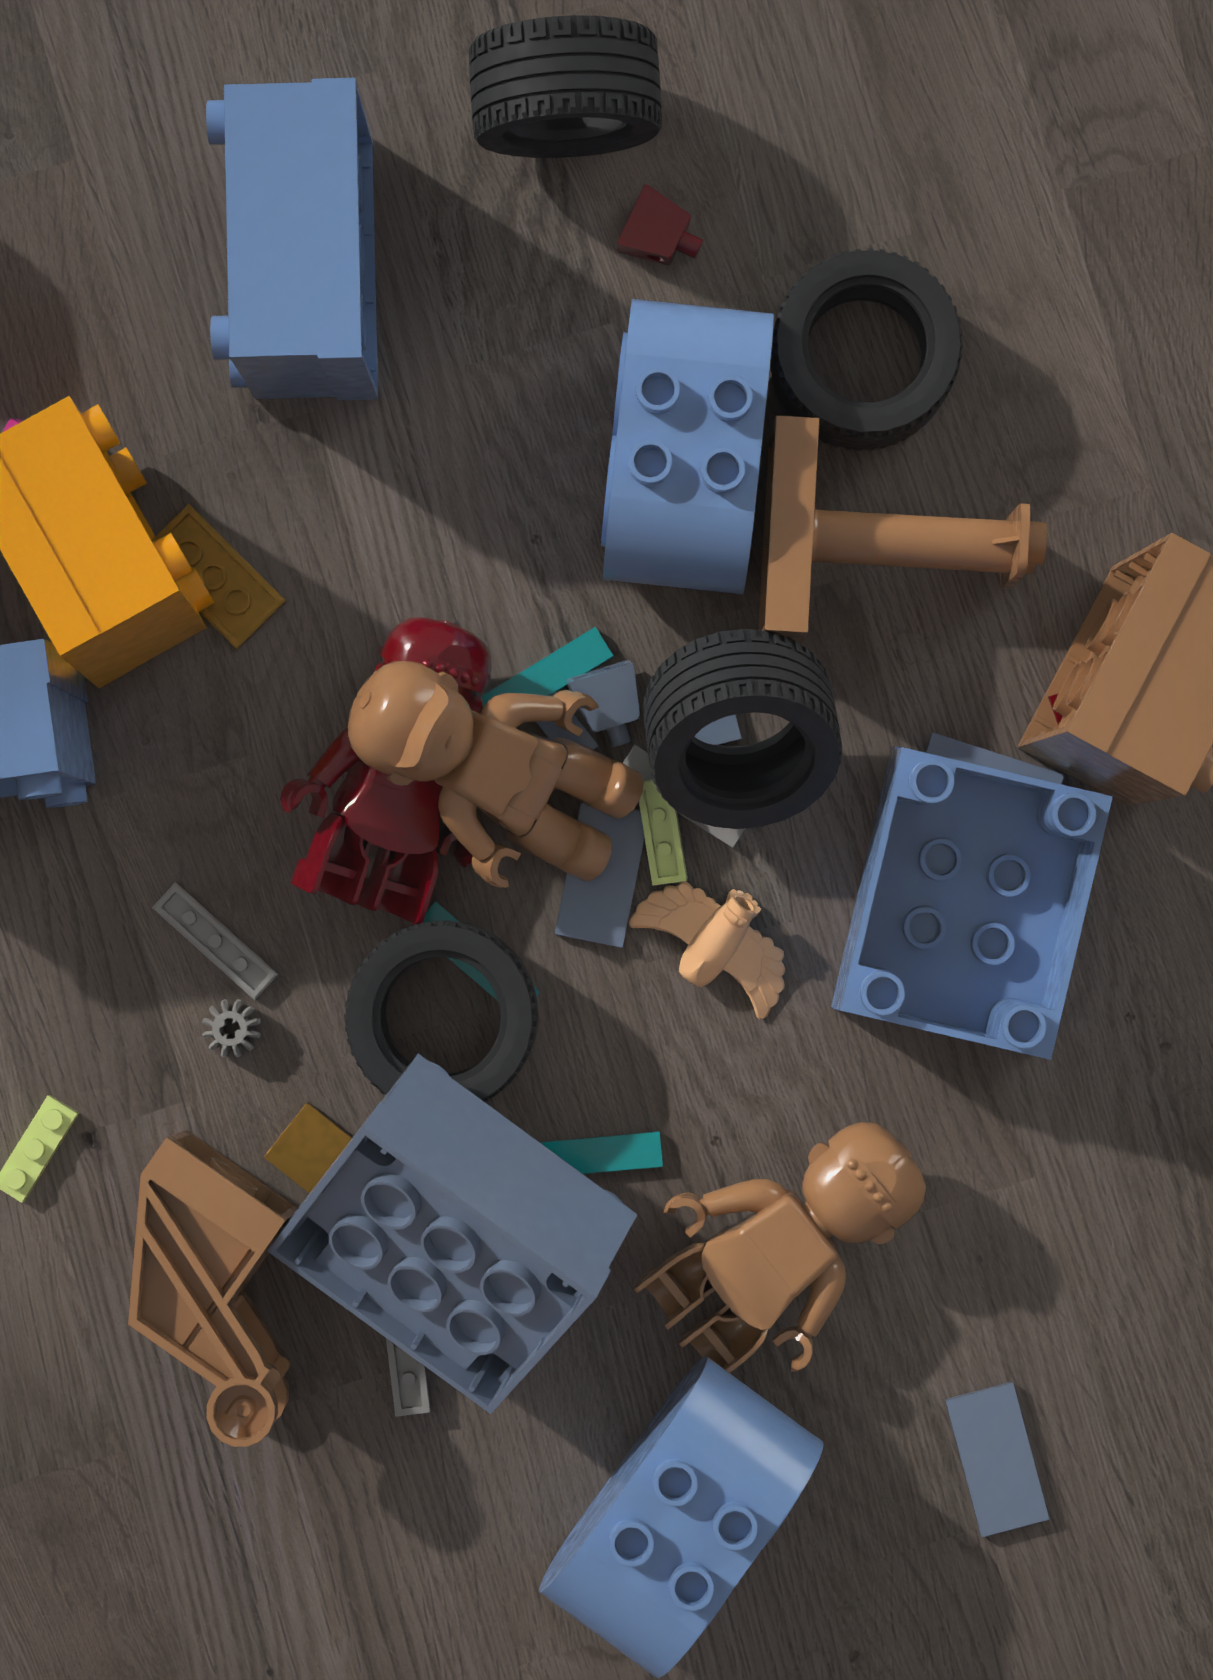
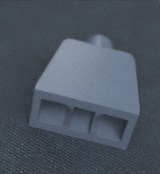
(616, 697)

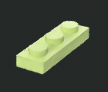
(662, 837)
(36, 1148)

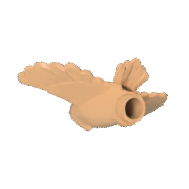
(717, 940)

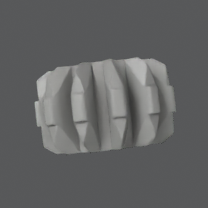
(221, 1021)

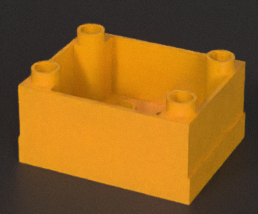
(87, 547)

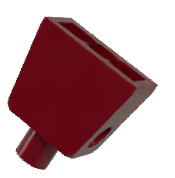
(657, 230)

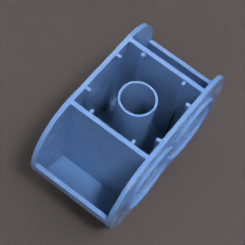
(686, 446)
(682, 1518)

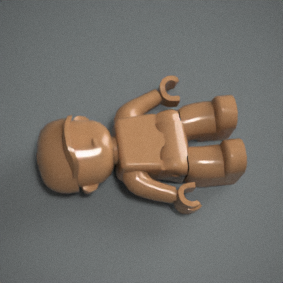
(423, 730)
(761, 1264)

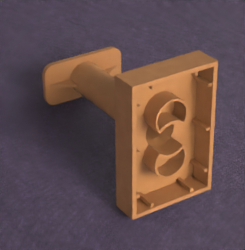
(803, 535)

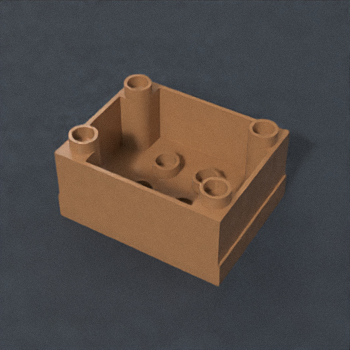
(1137, 681)

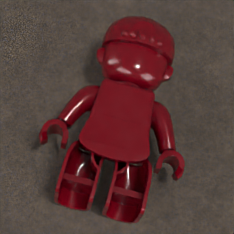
(381, 813)

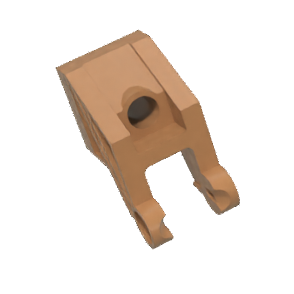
(195, 1251)

